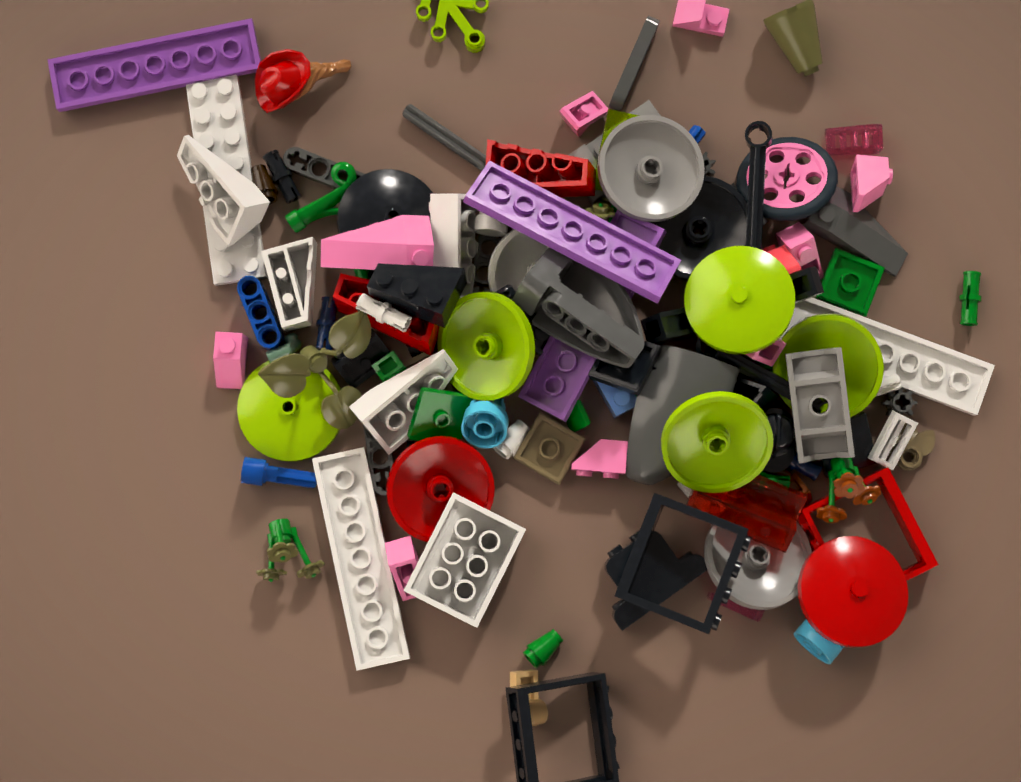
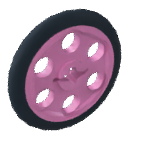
(815, 195)

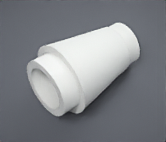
(513, 440)

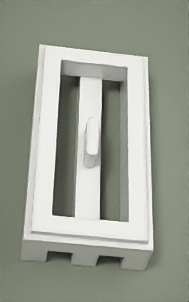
(888, 439)

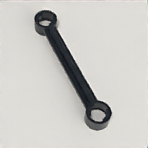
(756, 184)
(758, 374)

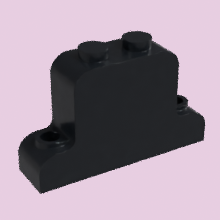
(657, 578)

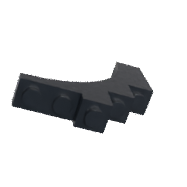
(674, 325)

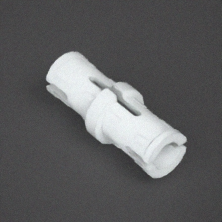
(383, 312)

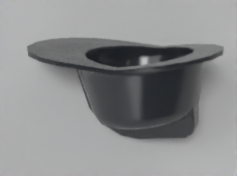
(783, 440)

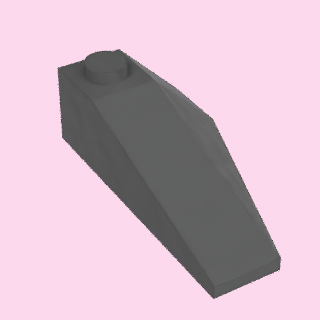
(856, 232)

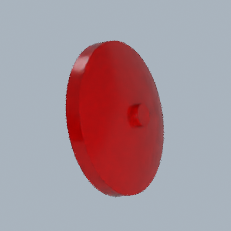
(427, 477)
(853, 591)

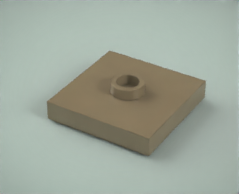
(549, 448)

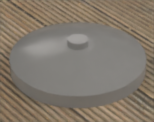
(650, 168)
(766, 574)

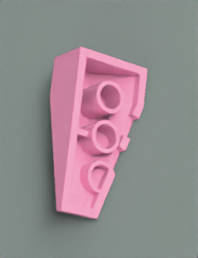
(392, 241)

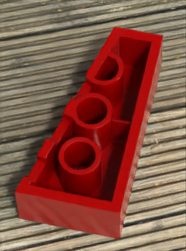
(554, 172)
(420, 333)

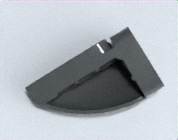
(581, 309)

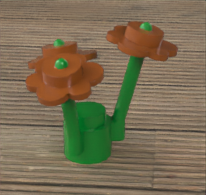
(846, 482)

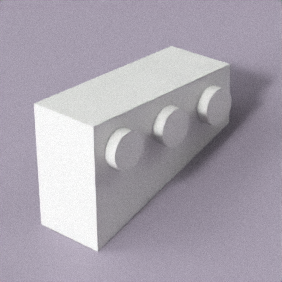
(292, 281)

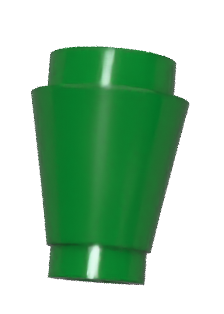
(543, 648)

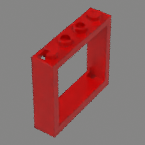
(901, 513)

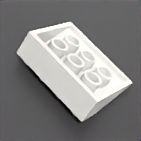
(464, 560)

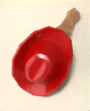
(289, 76)

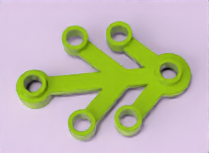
(451, 7)

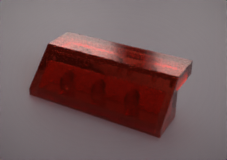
(760, 506)

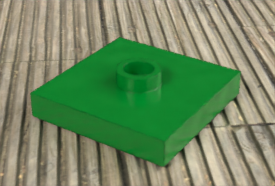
(850, 282)
(438, 414)

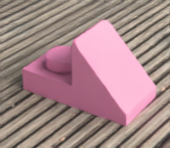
(701, 17)
(583, 112)

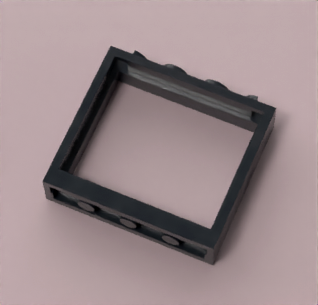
(640, 547)
(601, 721)

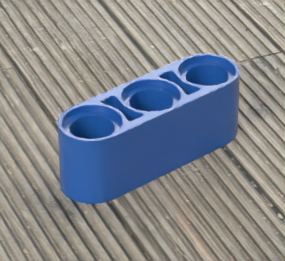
(255, 302)

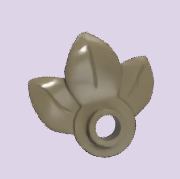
(918, 446)

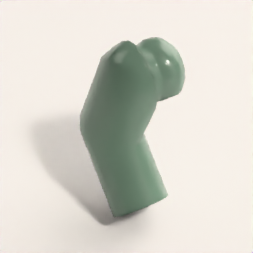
(291, 346)

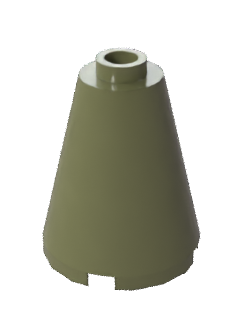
(797, 36)

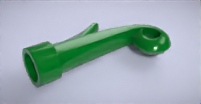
(323, 206)

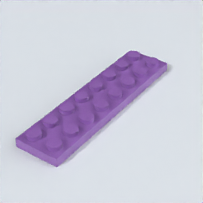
(154, 65)
(572, 231)
(563, 370)

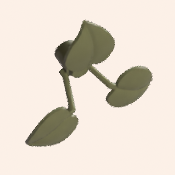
(288, 373)

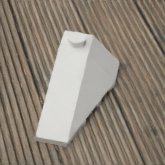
(390, 405)

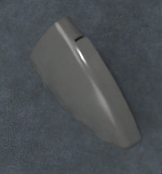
(672, 381)

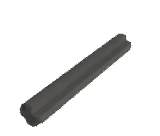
(445, 136)

